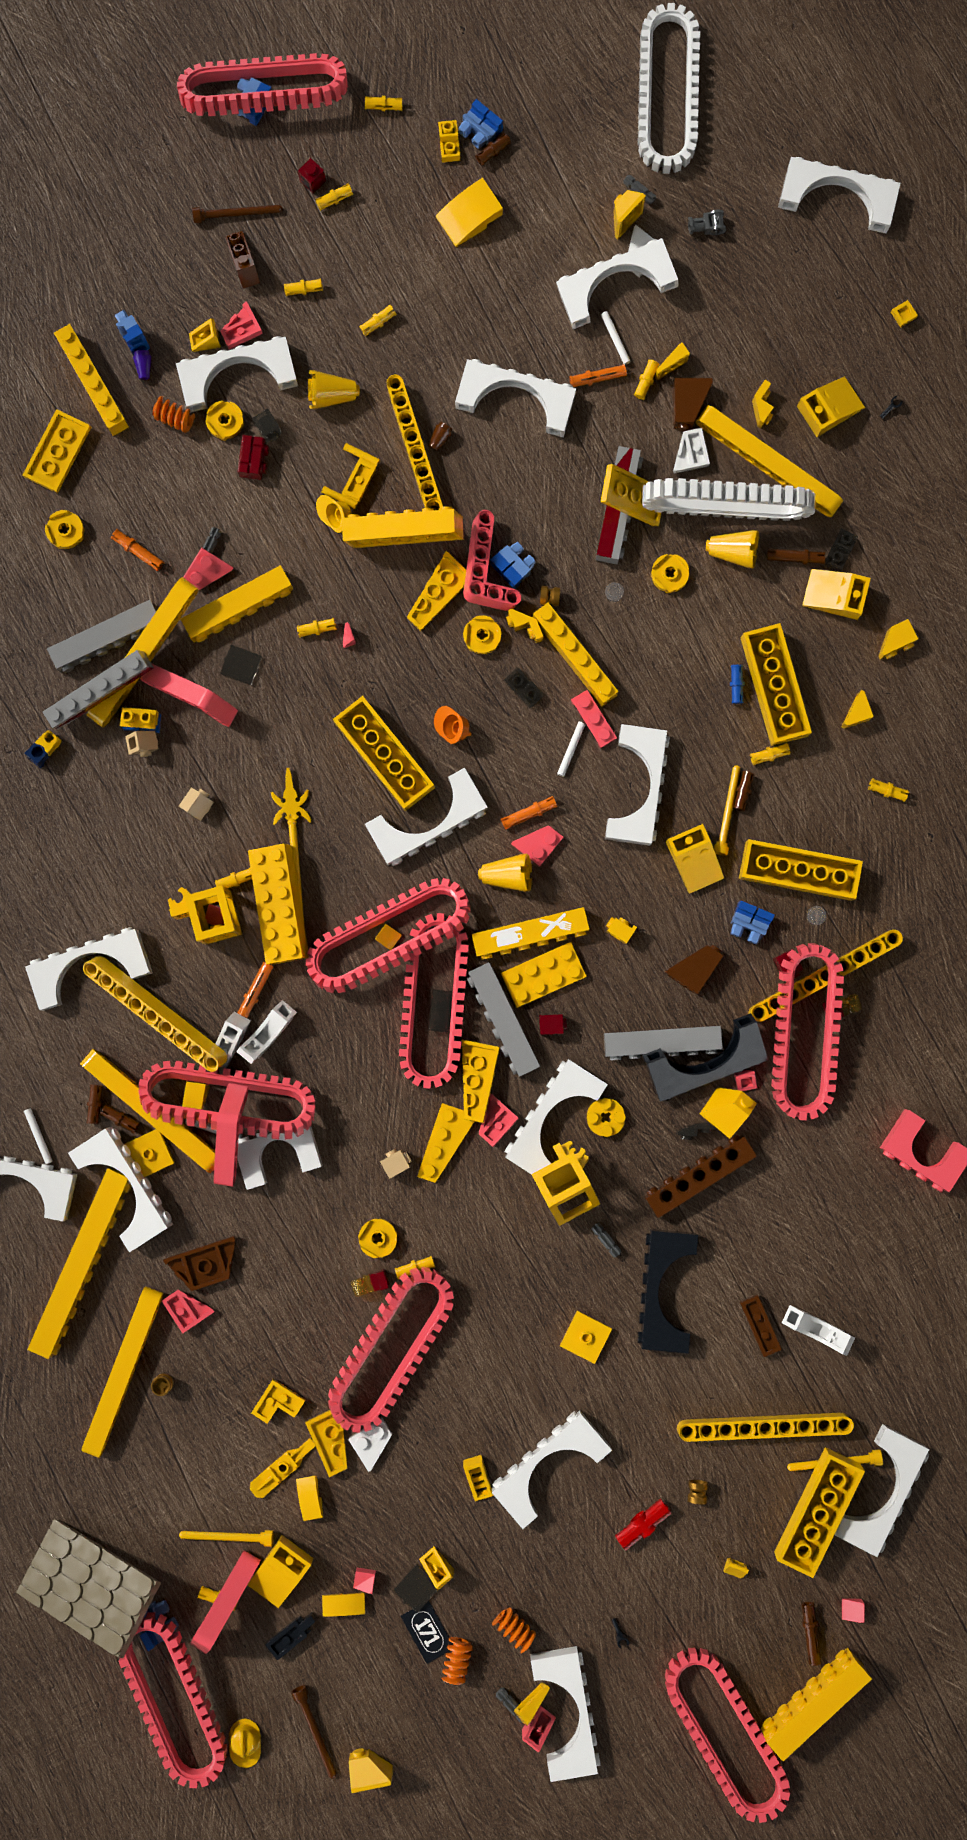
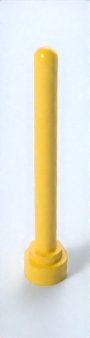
(721, 846)
(873, 1458)
(265, 1538)

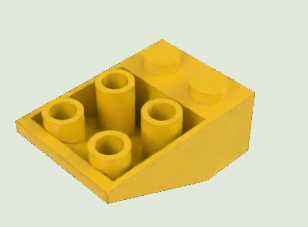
(829, 405)
(836, 593)
(695, 858)
(280, 1571)

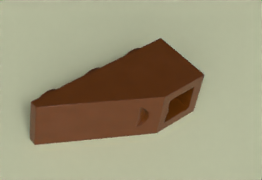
(242, 259)

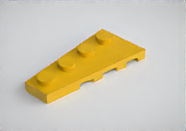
(438, 592)
(478, 1073)
(444, 1140)

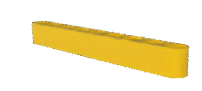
(413, 447)
(766, 458)
(150, 642)
(819, 983)
(155, 1013)
(128, 1091)
(122, 1372)
(774, 1427)

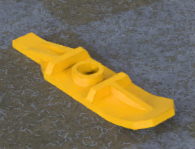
(273, 1475)

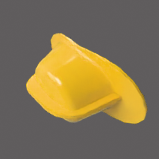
(332, 512)
(244, 1743)

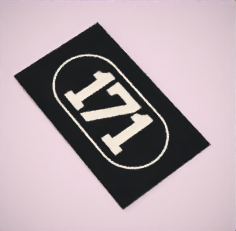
(427, 1632)

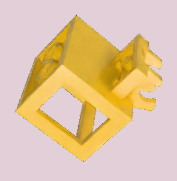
(192, 907)
(562, 1175)

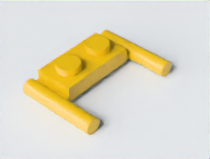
(358, 479)

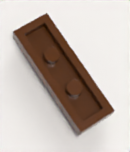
(760, 1325)

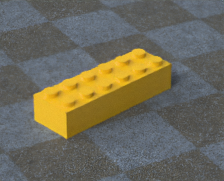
(402, 527)
(775, 684)
(383, 753)
(800, 870)
(278, 904)
(819, 1512)
(815, 1703)

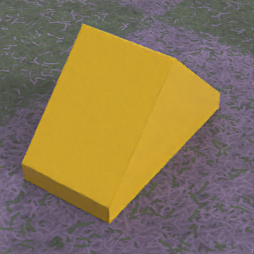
(205, 336)
(859, 711)
(195, 1095)
(437, 1567)

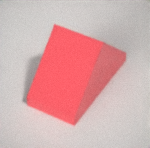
(538, 1729)

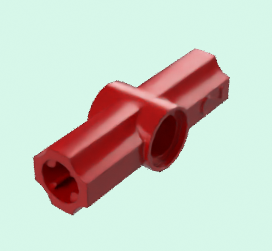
(643, 1524)

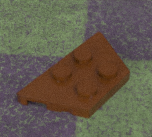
(204, 1264)

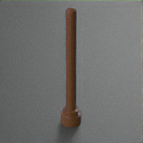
(200, 215)
(300, 1696)

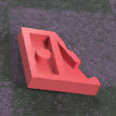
(241, 328)
(206, 569)
(538, 844)
(497, 1121)
(186, 1310)

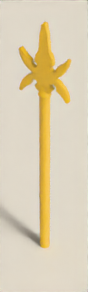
(291, 807)

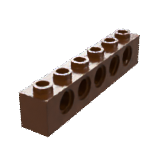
(744, 1155)

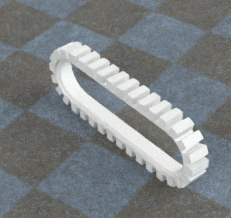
(645, 84)
(728, 499)

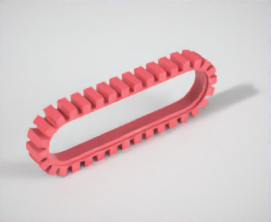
(264, 98)
(338, 983)
(455, 1008)
(829, 1038)
(201, 1075)
(387, 1397)
(196, 1696)
(705, 1747)

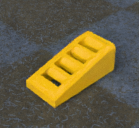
(673, 361)
(473, 1466)
(530, 1705)

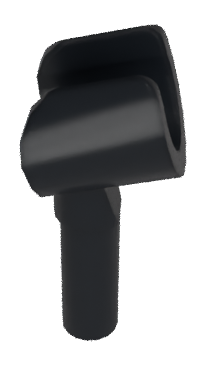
(891, 407)
(620, 1636)

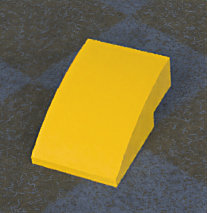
(469, 212)

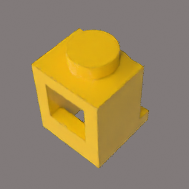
(620, 929)

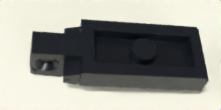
(290, 1635)

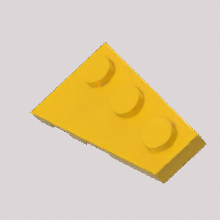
(329, 1441)

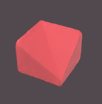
(364, 1579)

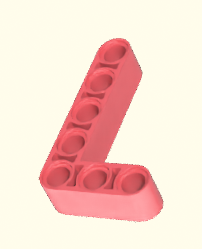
(481, 567)
(191, 694)
(228, 1134)
(225, 1602)

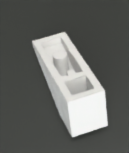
(231, 1036)

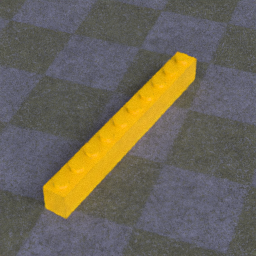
(79, 1264)

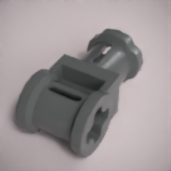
(710, 223)

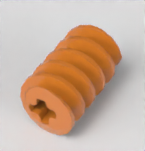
(173, 416)
(515, 1628)
(458, 1661)

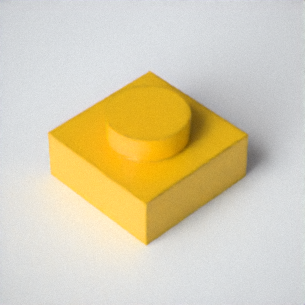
(904, 313)

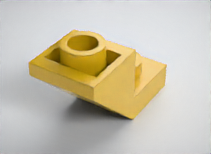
(761, 408)
(519, 621)

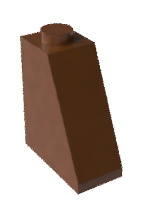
(688, 400)
(696, 968)

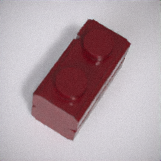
(252, 457)

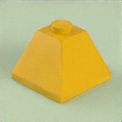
(627, 210)
(728, 1110)
(368, 1771)

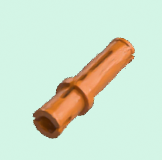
(620, 371)
(131, 545)
(529, 812)
(244, 1009)

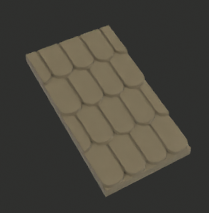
(88, 1588)

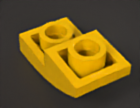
(449, 141)
(309, 1498)
(343, 1604)

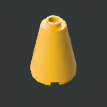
(330, 390)
(735, 547)
(508, 873)

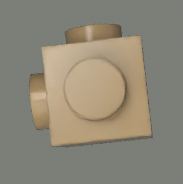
(142, 743)
(196, 803)
(395, 1162)

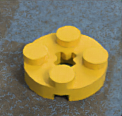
(234, 424)
(70, 520)
(670, 562)
(489, 627)
(607, 1128)
(367, 1242)

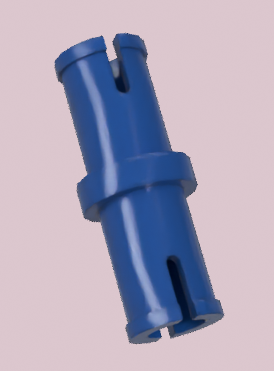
(737, 684)

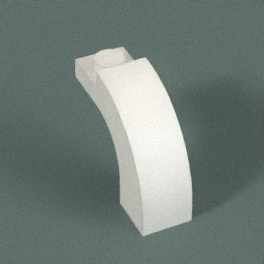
(267, 1032)
(818, 1329)

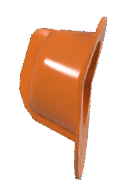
(451, 725)

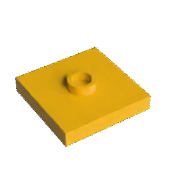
(150, 1152)
(585, 1337)

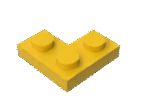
(277, 1396)

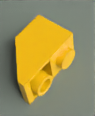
(897, 638)

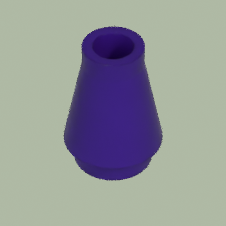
(142, 362)

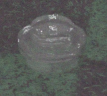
(614, 591)
(816, 915)

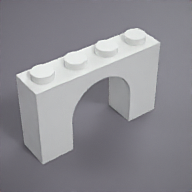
(251, 1151)

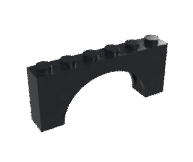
(741, 1053)
(663, 1250)

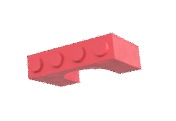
(899, 1146)

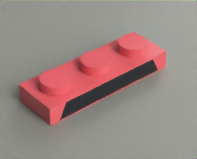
(593, 719)

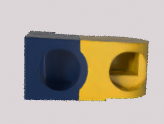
(43, 748)

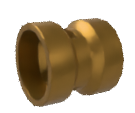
(554, 595)
(158, 1385)
(697, 1491)

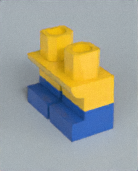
(140, 720)

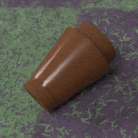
(440, 435)

